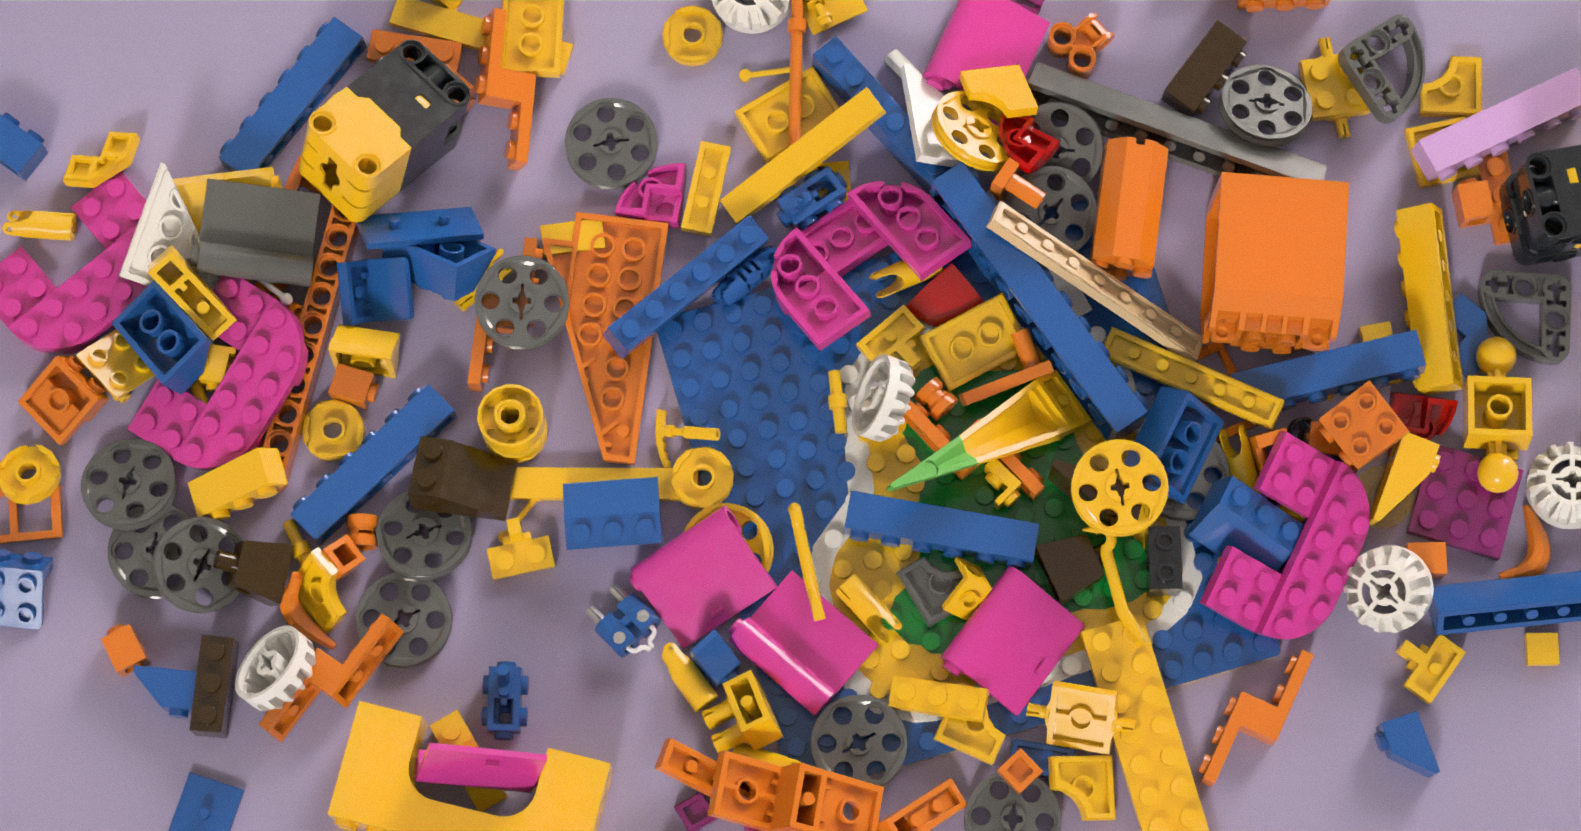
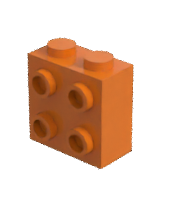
(1362, 426)

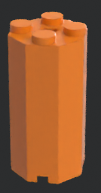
(1129, 207)

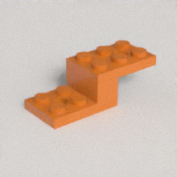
(791, 797)

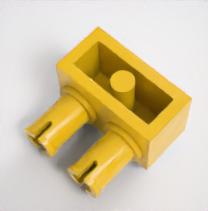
(753, 713)

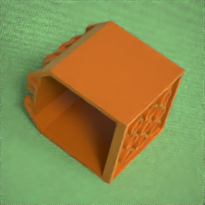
(1274, 262)

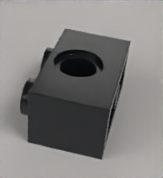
(1163, 561)

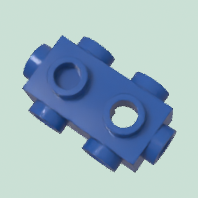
(803, 205)
(505, 691)

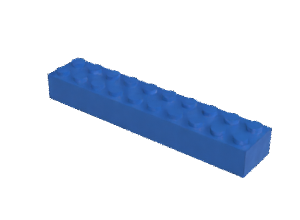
(1041, 308)

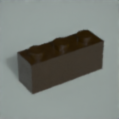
(1205, 70)
(214, 686)

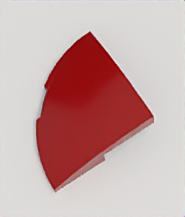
(1025, 143)
(944, 298)
(1423, 414)

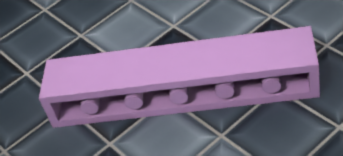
(1500, 126)

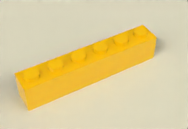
(1429, 296)

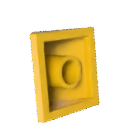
(366, 350)

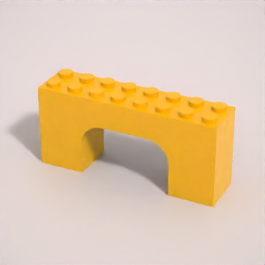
(380, 791)

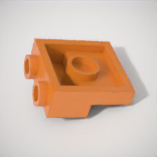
(63, 398)

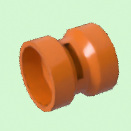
(938, 401)
(362, 530)

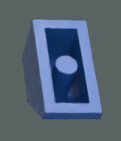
(715, 659)
(170, 688)
(1407, 744)

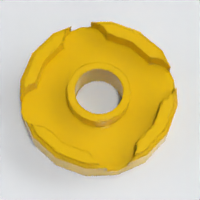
(696, 52)
(327, 413)
(696, 460)
(40, 485)

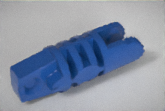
(745, 277)

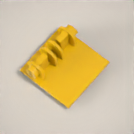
(828, 13)
(115, 365)

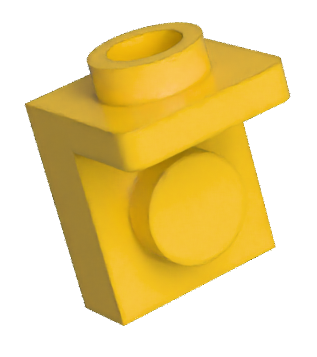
(1000, 477)

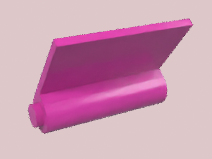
(983, 37)
(702, 577)
(1012, 640)
(798, 653)
(479, 767)

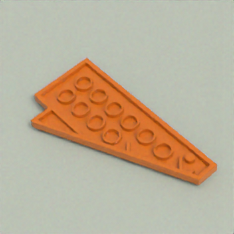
(601, 290)

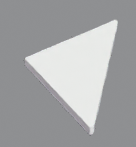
(920, 103)
(161, 224)

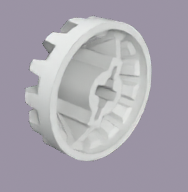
(753, 16)
(883, 398)
(1550, 493)
(1409, 574)
(275, 668)

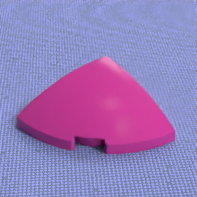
(656, 197)

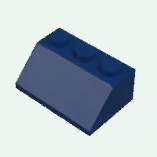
(446, 268)
(164, 338)
(1181, 436)
(612, 513)
(1246, 520)

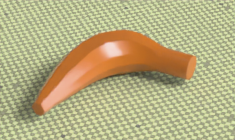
(1538, 549)
(297, 616)

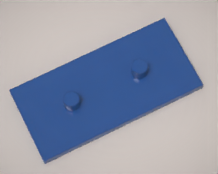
(420, 228)
(206, 805)

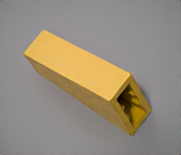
(193, 188)

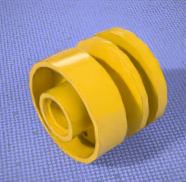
(512, 422)

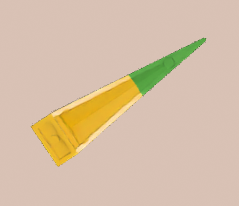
(1029, 419)

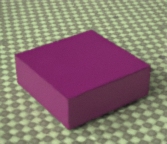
(694, 812)

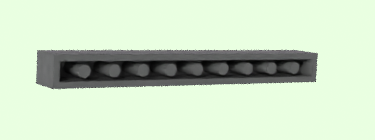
(1187, 138)

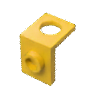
(968, 592)

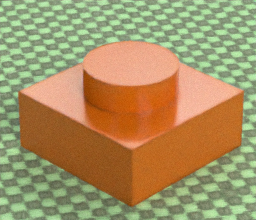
(1019, 771)

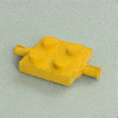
(1331, 90)
(1081, 717)

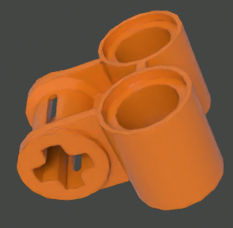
(1084, 42)

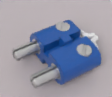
(627, 624)

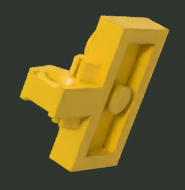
(894, 338)
(520, 553)
(1429, 666)

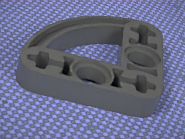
(1367, 57)
(1540, 295)

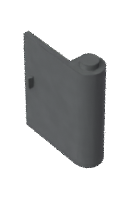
(257, 233)

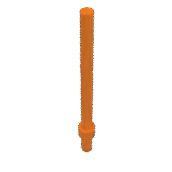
(796, 29)

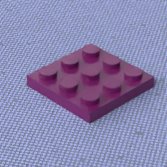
(1459, 510)

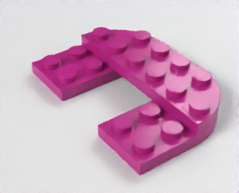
(875, 215)
(90, 300)
(250, 393)
(1317, 569)

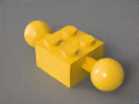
(1497, 414)

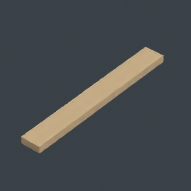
(1094, 282)

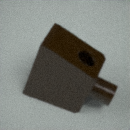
(1070, 566)
(257, 569)

